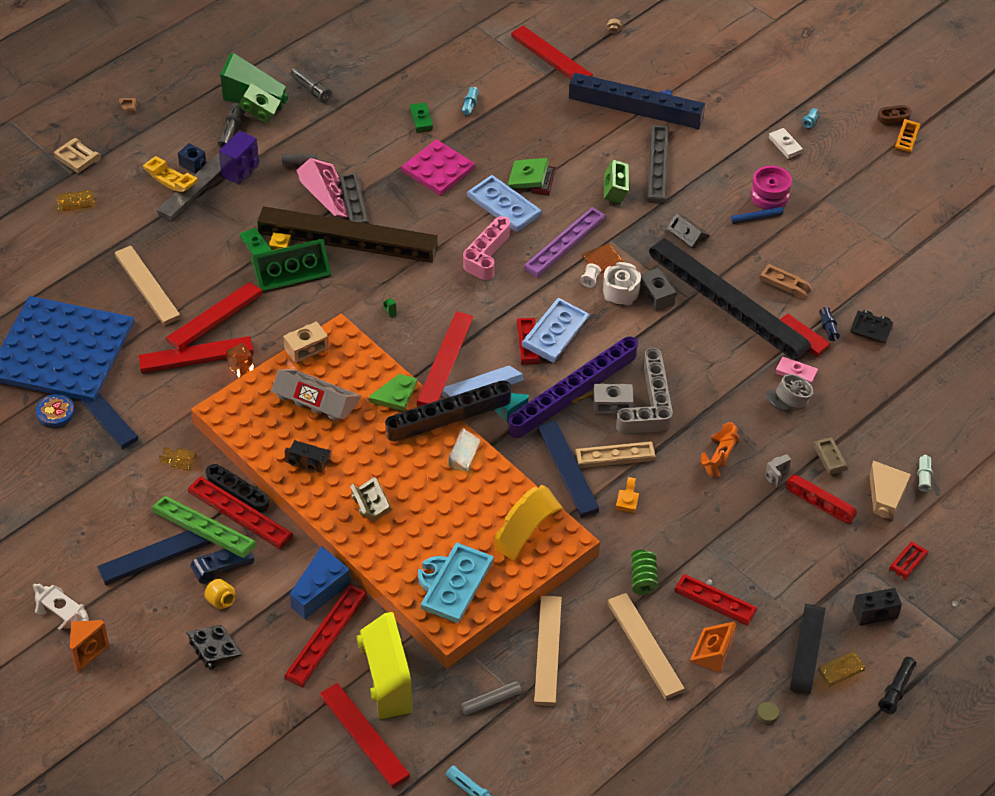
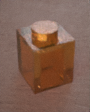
(239, 360)

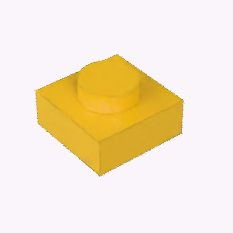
(279, 241)

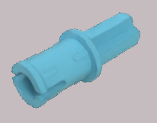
(470, 101)

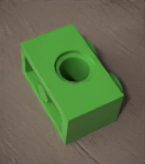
(259, 103)
(616, 181)

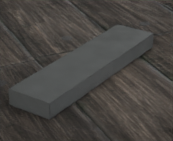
(353, 198)

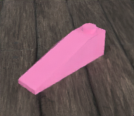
(323, 183)

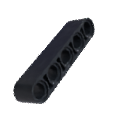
(807, 648)

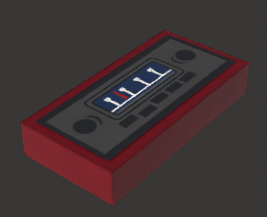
(548, 182)

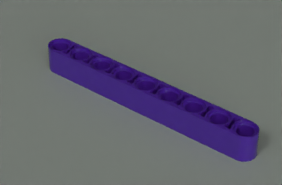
(572, 387)

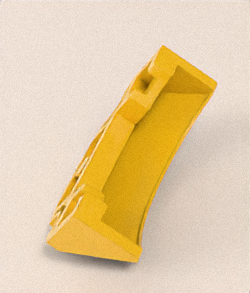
(524, 519)

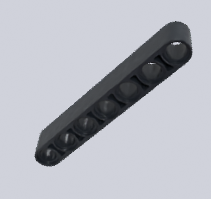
(448, 410)

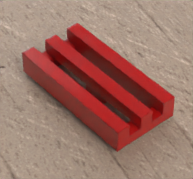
(900, 570)

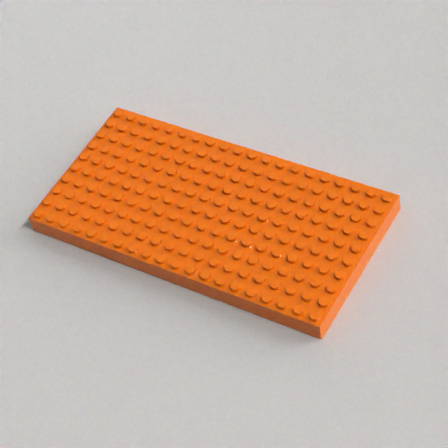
(428, 497)

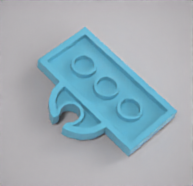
(453, 581)

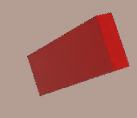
(524, 326)
(818, 344)

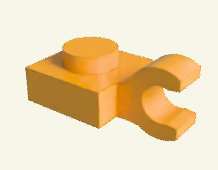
(627, 498)

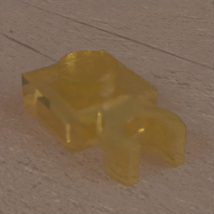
(180, 459)

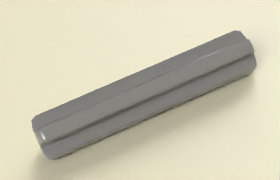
(491, 698)

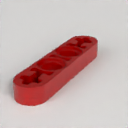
(838, 507)

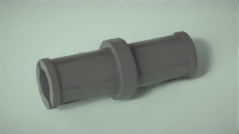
(297, 159)

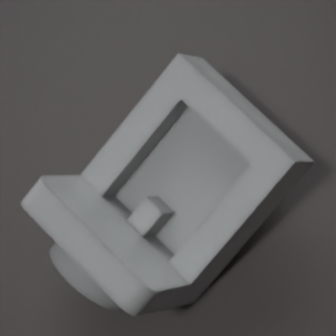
(776, 468)

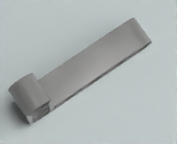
(659, 415)

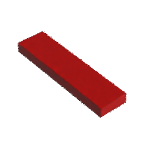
(716, 599)

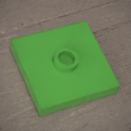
(528, 173)

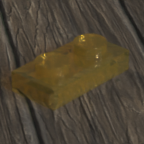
(75, 200)

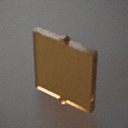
(602, 256)

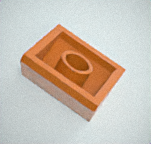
(87, 641)
(714, 646)

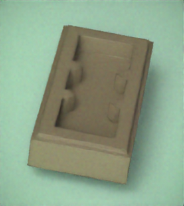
(830, 456)

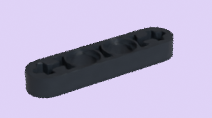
(239, 486)

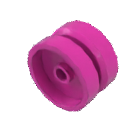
(771, 187)

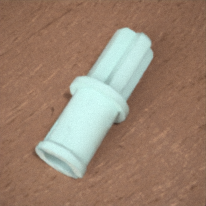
(925, 473)

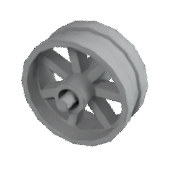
(794, 390)

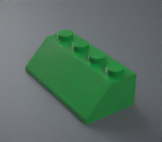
(291, 264)

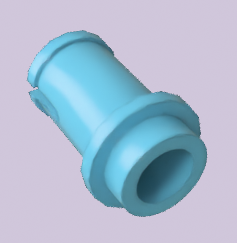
(810, 119)

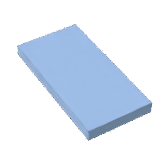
(503, 201)
(555, 330)
(506, 373)

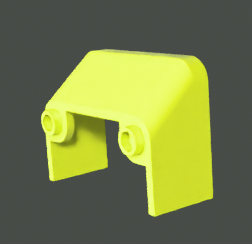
(387, 666)

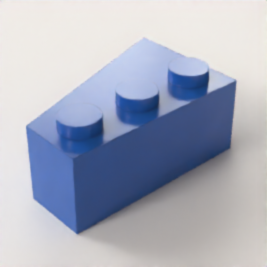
(319, 583)

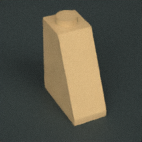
(887, 489)

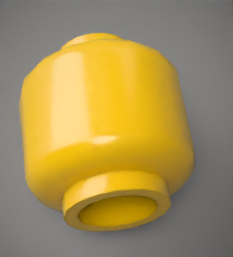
(220, 594)

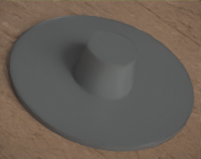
(773, 398)

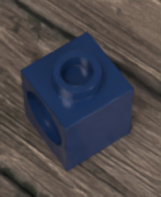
(192, 158)

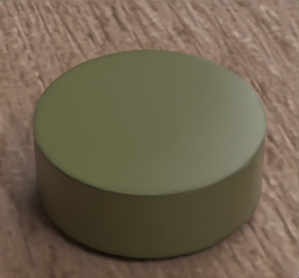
(767, 713)

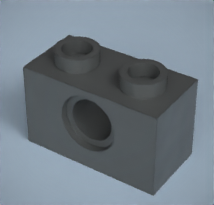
(657, 289)

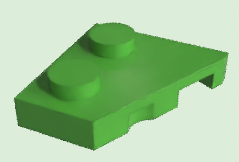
(395, 393)

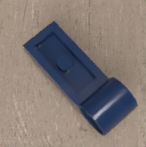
(209, 565)

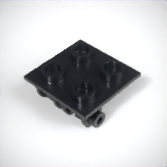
(212, 645)

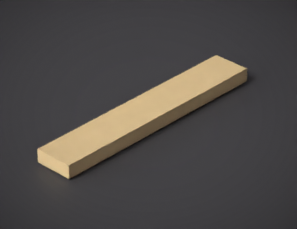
(147, 285)
(646, 646)
(548, 651)

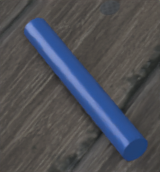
(755, 215)

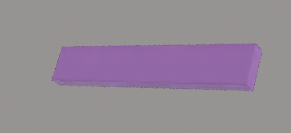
(564, 242)

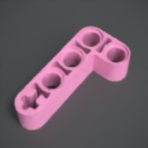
(477, 256)

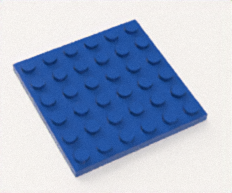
(62, 348)

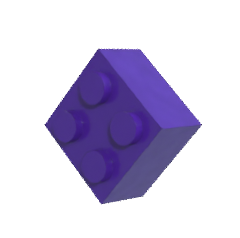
(239, 157)

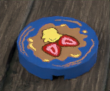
(55, 410)

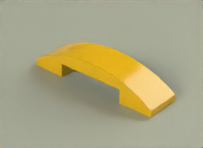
(168, 177)

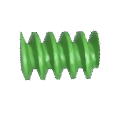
(644, 572)

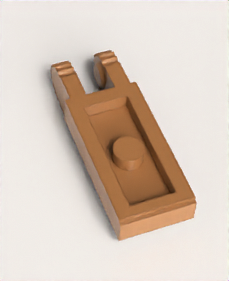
(785, 281)

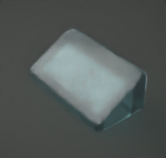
(464, 450)

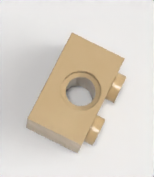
(306, 342)

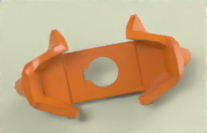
(727, 438)

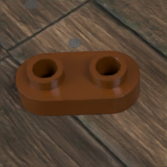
(894, 114)

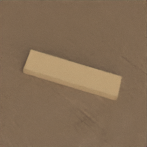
(615, 454)

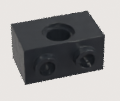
(877, 606)

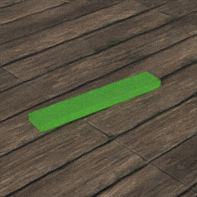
(204, 526)

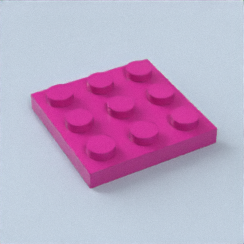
(438, 167)

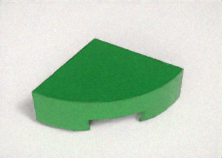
(390, 307)

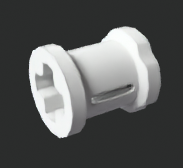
(589, 278)

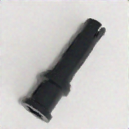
(894, 691)

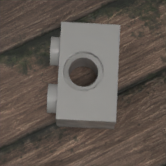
(612, 398)

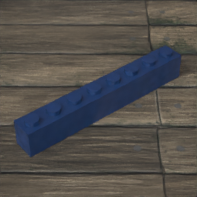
(636, 100)

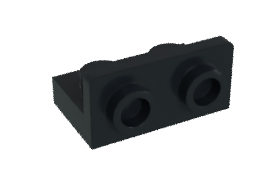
(871, 326)
(307, 456)

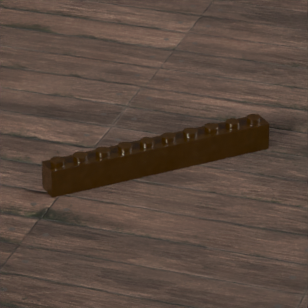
(349, 234)

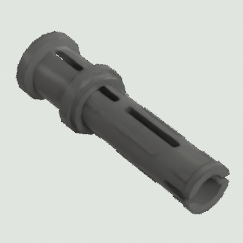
(315, 87)
(233, 120)

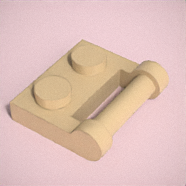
(74, 159)

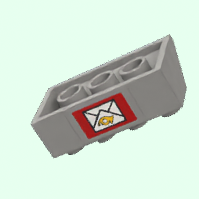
(314, 393)

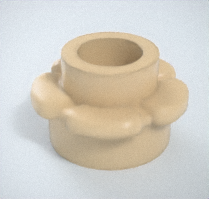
(614, 26)

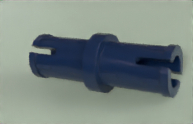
(829, 324)

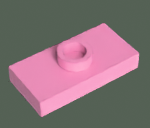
(790, 366)

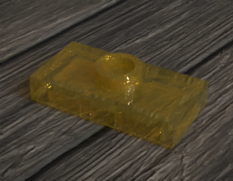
(841, 668)

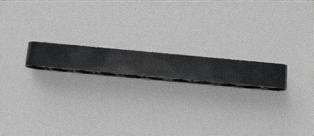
(730, 299)

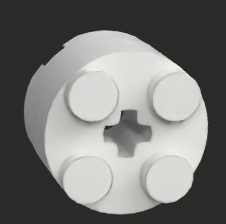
(621, 283)

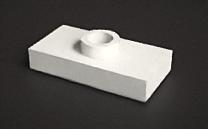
(785, 143)

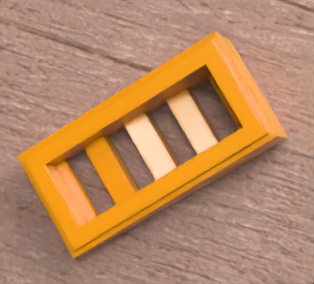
(910, 126)

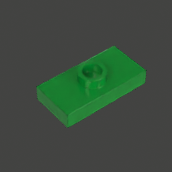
(421, 117)
(254, 241)

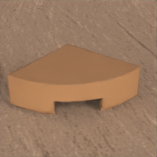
(128, 105)

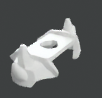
(47, 596)

